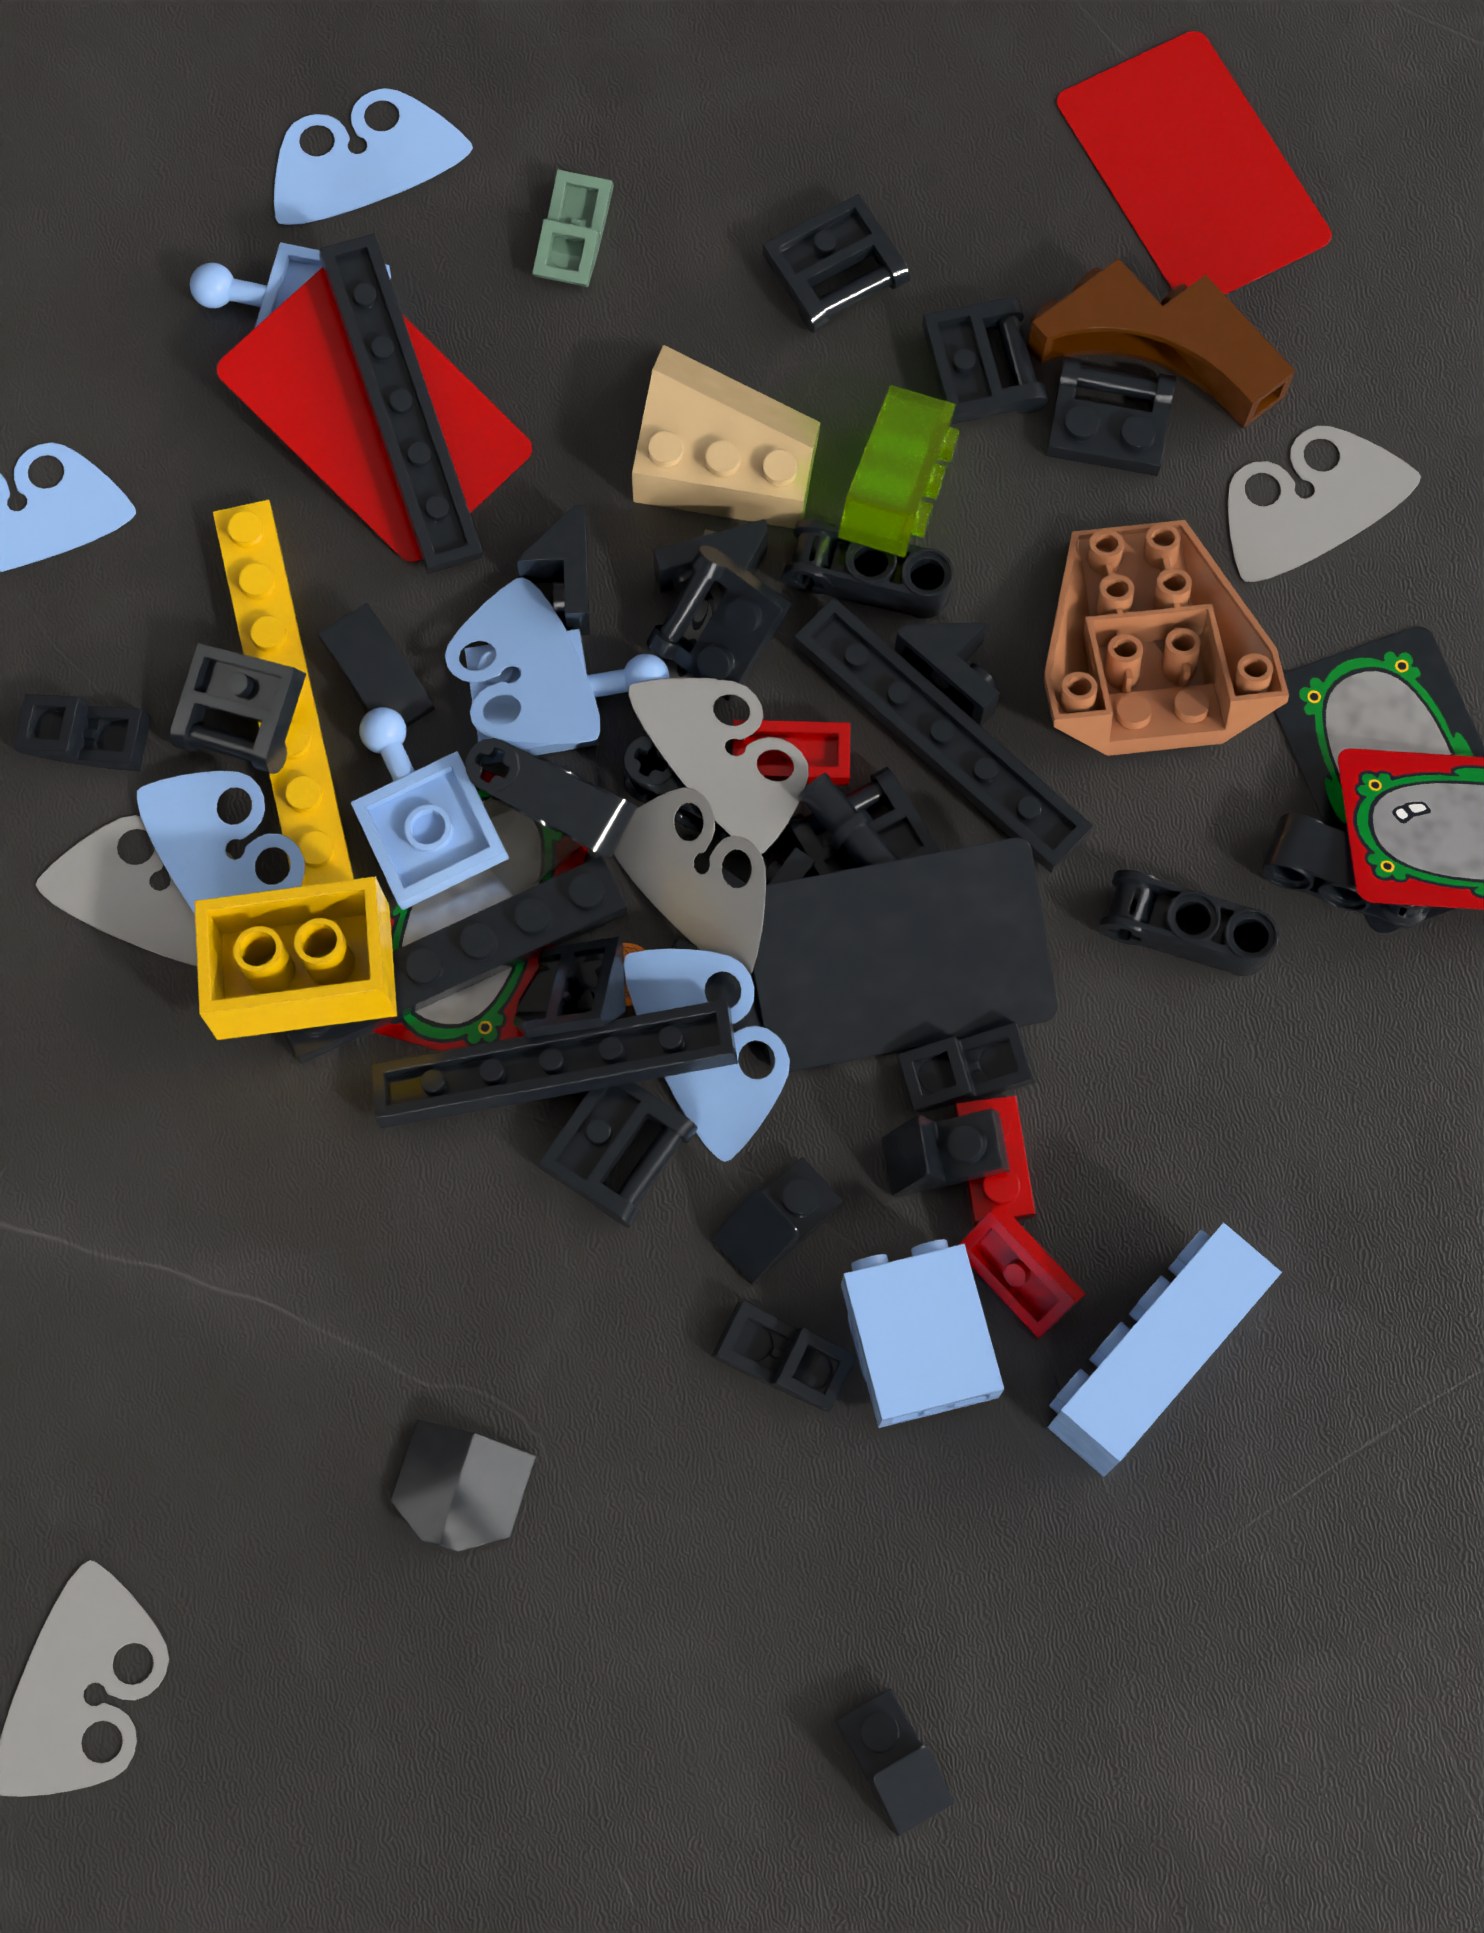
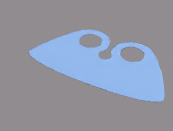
(342, 181)
(59, 517)
(553, 683)
(193, 839)
(720, 1099)

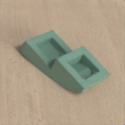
(573, 228)

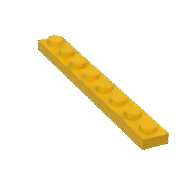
(271, 633)

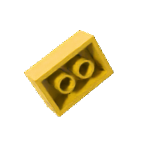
(295, 958)

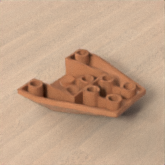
(1111, 678)

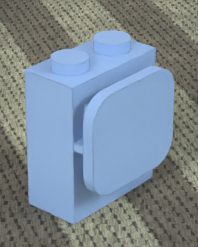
(920, 1333)

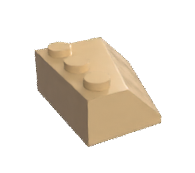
(721, 447)

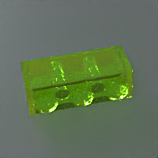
(900, 472)

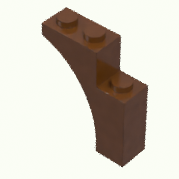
(1189, 333)

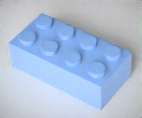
(1172, 1339)

